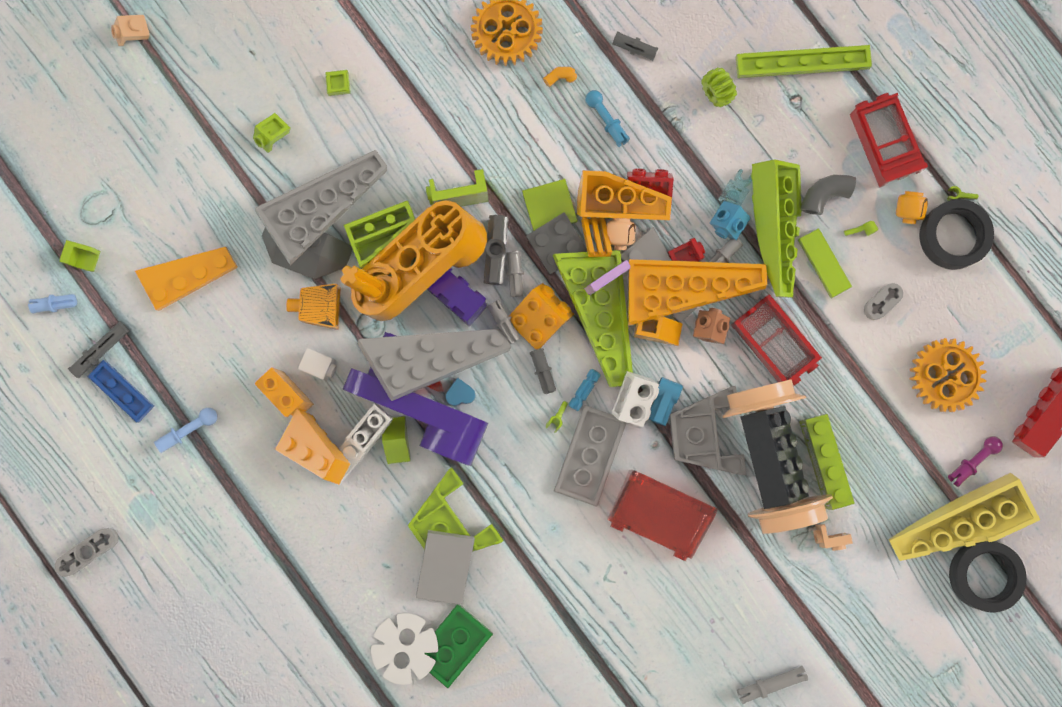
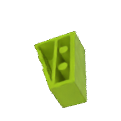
(376, 231)

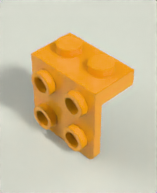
(540, 315)

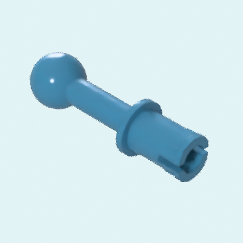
(595, 100)

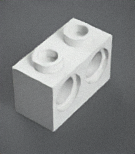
(629, 398)

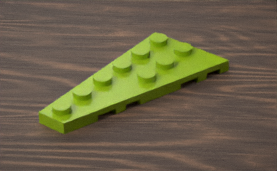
(602, 312)

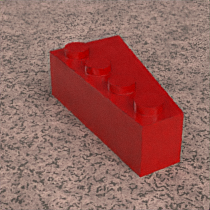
(1043, 420)

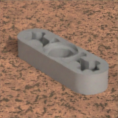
(76, 566)

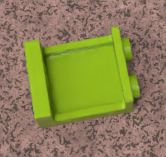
(461, 195)

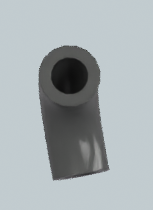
(824, 190)

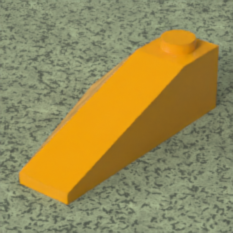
(615, 197)

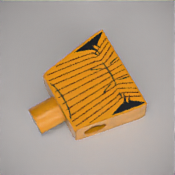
(318, 305)

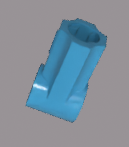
(668, 396)

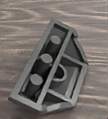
(320, 259)

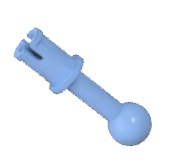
(206, 417)

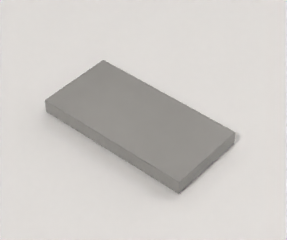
(590, 456)

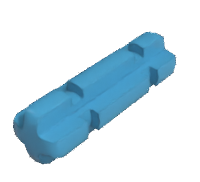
(584, 389)

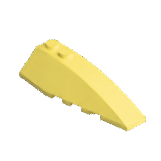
(970, 519)

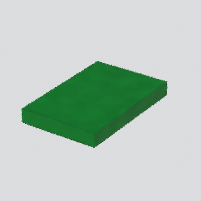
(458, 643)

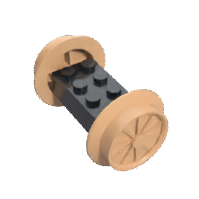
(776, 459)

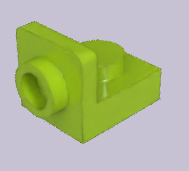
(270, 131)

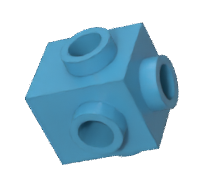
(729, 220)

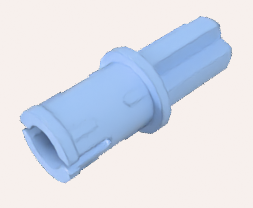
(52, 303)

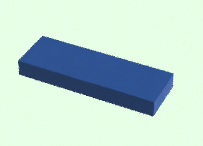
(121, 391)

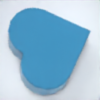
(460, 393)

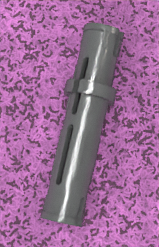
(91, 356)

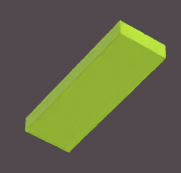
(824, 263)

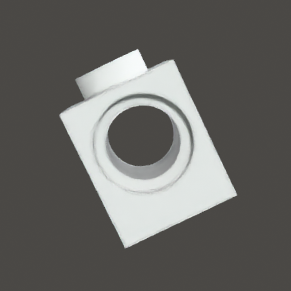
(317, 365)

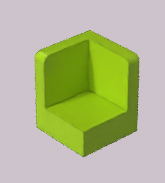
(79, 256)

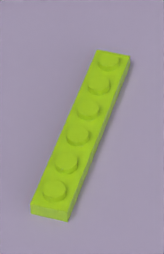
(803, 61)

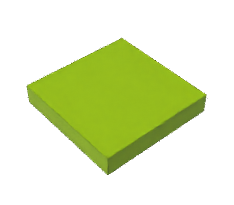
(548, 202)

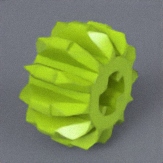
(719, 87)

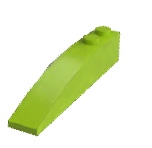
(776, 210)

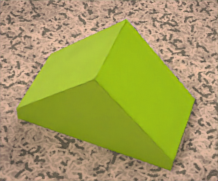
(396, 441)

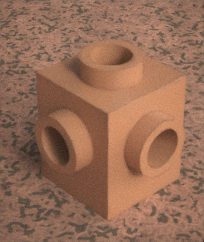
(711, 326)

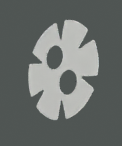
(423, 643)

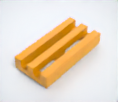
(605, 238)

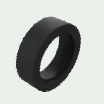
(976, 215)
(1015, 583)

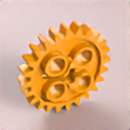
(521, 42)
(937, 359)

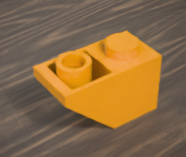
(659, 330)

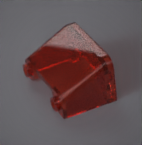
(661, 514)

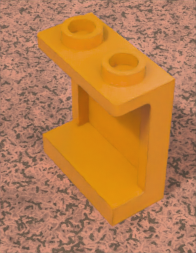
(283, 392)

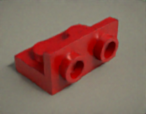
(658, 181)

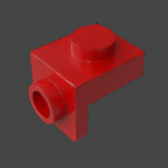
(689, 251)

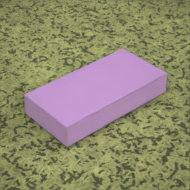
(608, 277)

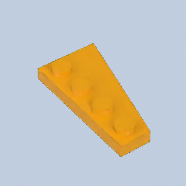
(181, 277)

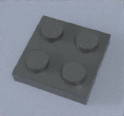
(555, 238)

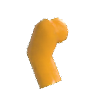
(560, 73)

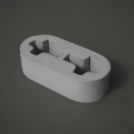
(880, 297)

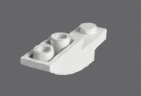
(364, 436)

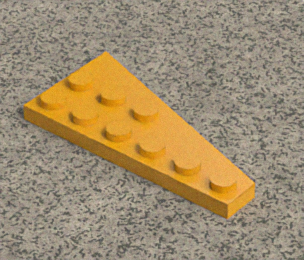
(670, 287)

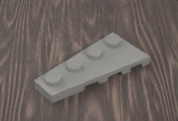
(651, 248)

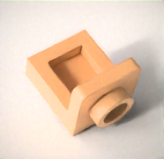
(130, 28)
(836, 541)

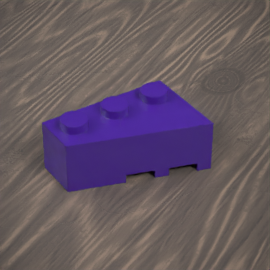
(458, 297)

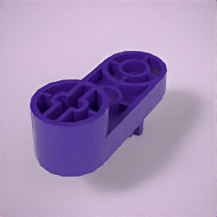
(448, 430)

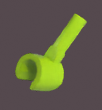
(957, 190)
(869, 228)
(557, 418)

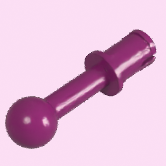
(992, 445)

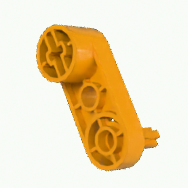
(438, 237)

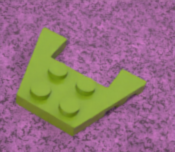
(439, 516)

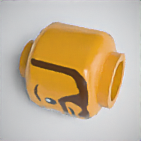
(911, 207)

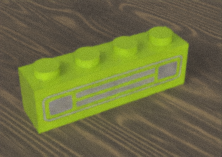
(826, 461)

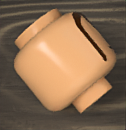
(621, 233)

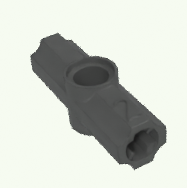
(496, 263)

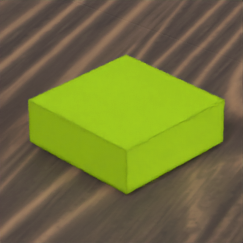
(337, 82)

